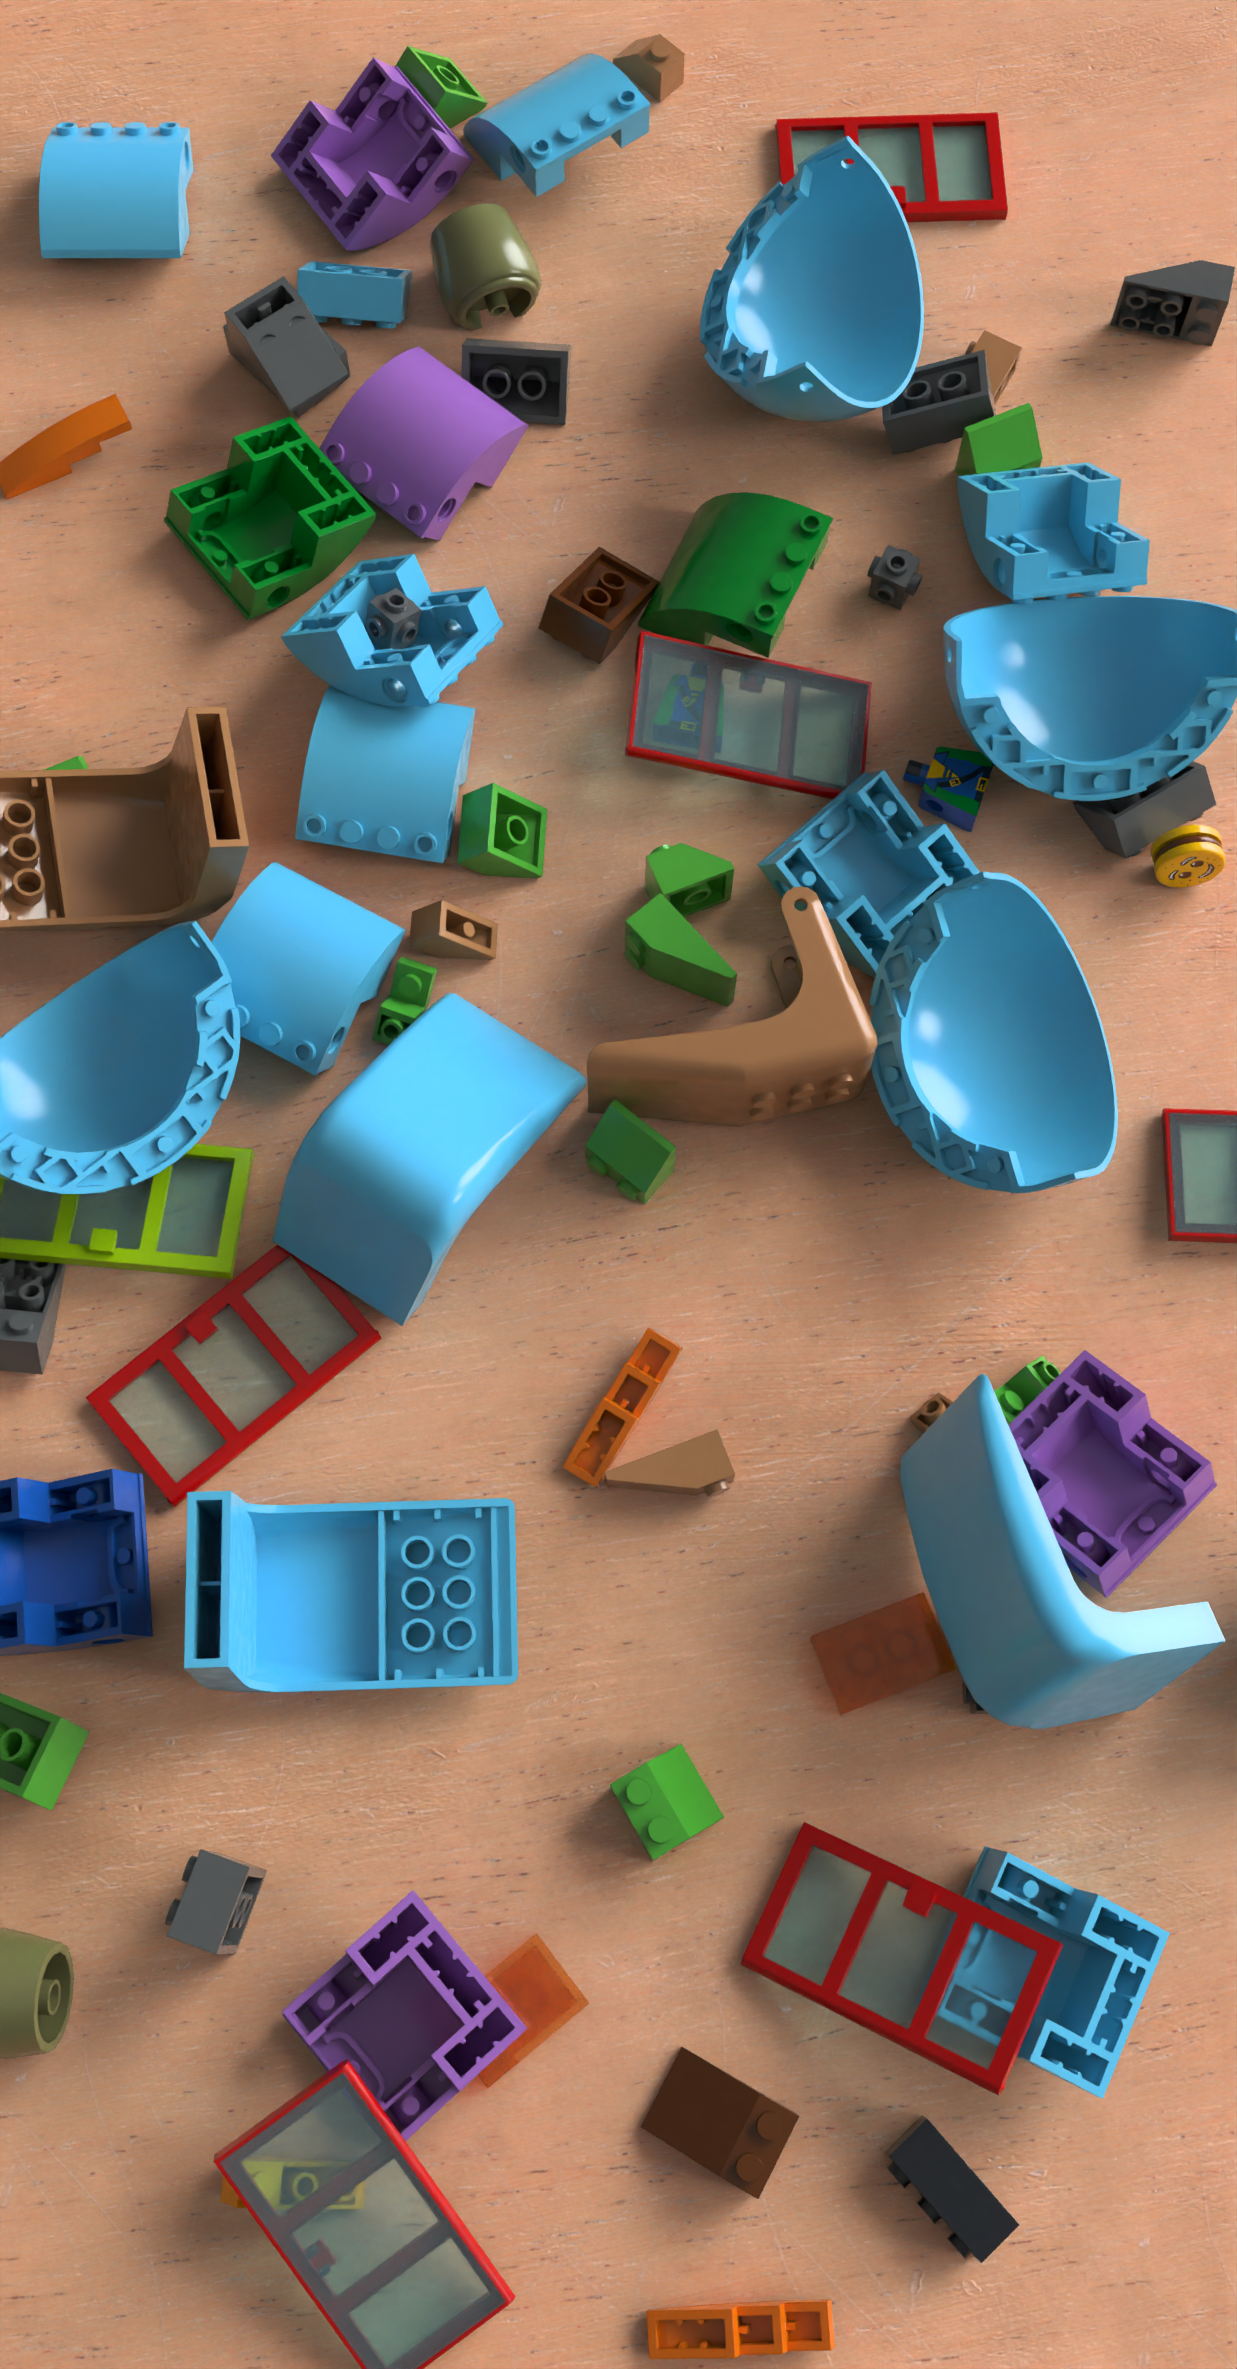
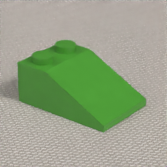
(676, 953)
(36, 1751)

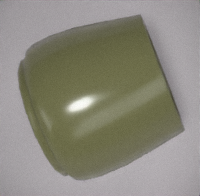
(483, 265)
(33, 1993)

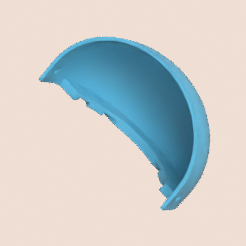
(818, 295)
(1092, 688)
(993, 1042)
(120, 1068)

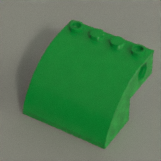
(270, 518)
(737, 571)

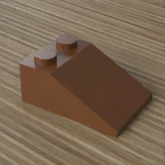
(597, 604)
(720, 2122)

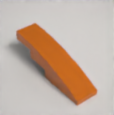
(63, 443)
(622, 1407)
(740, 2329)

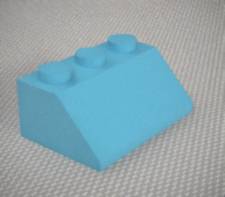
(355, 292)

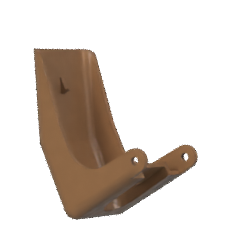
(761, 1069)

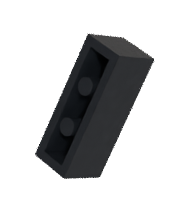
(950, 2190)

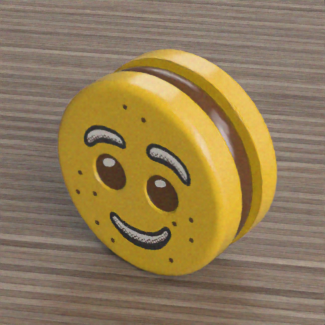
(1188, 856)

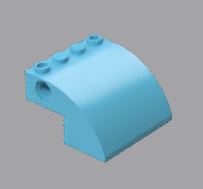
(557, 120)
(115, 191)
(1051, 532)
(339, 651)
(384, 776)
(868, 865)
(302, 964)
(1096, 1978)

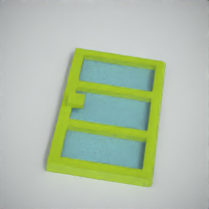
(170, 1223)

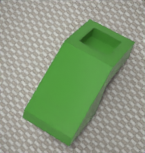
(407, 999)
(1025, 1387)

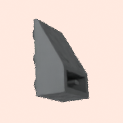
(1176, 301)
(285, 344)
(28, 1313)

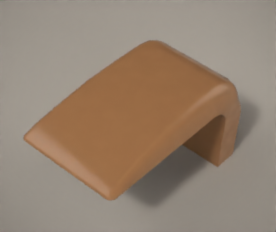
(125, 840)

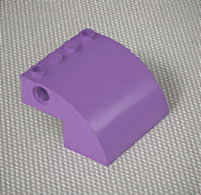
(374, 159)
(421, 441)
(1106, 1471)
(406, 2015)

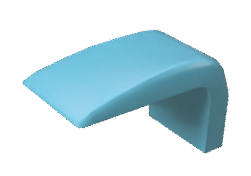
(417, 1151)
(350, 1594)
(1005, 1594)

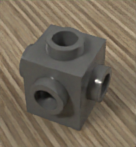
(894, 577)
(392, 620)

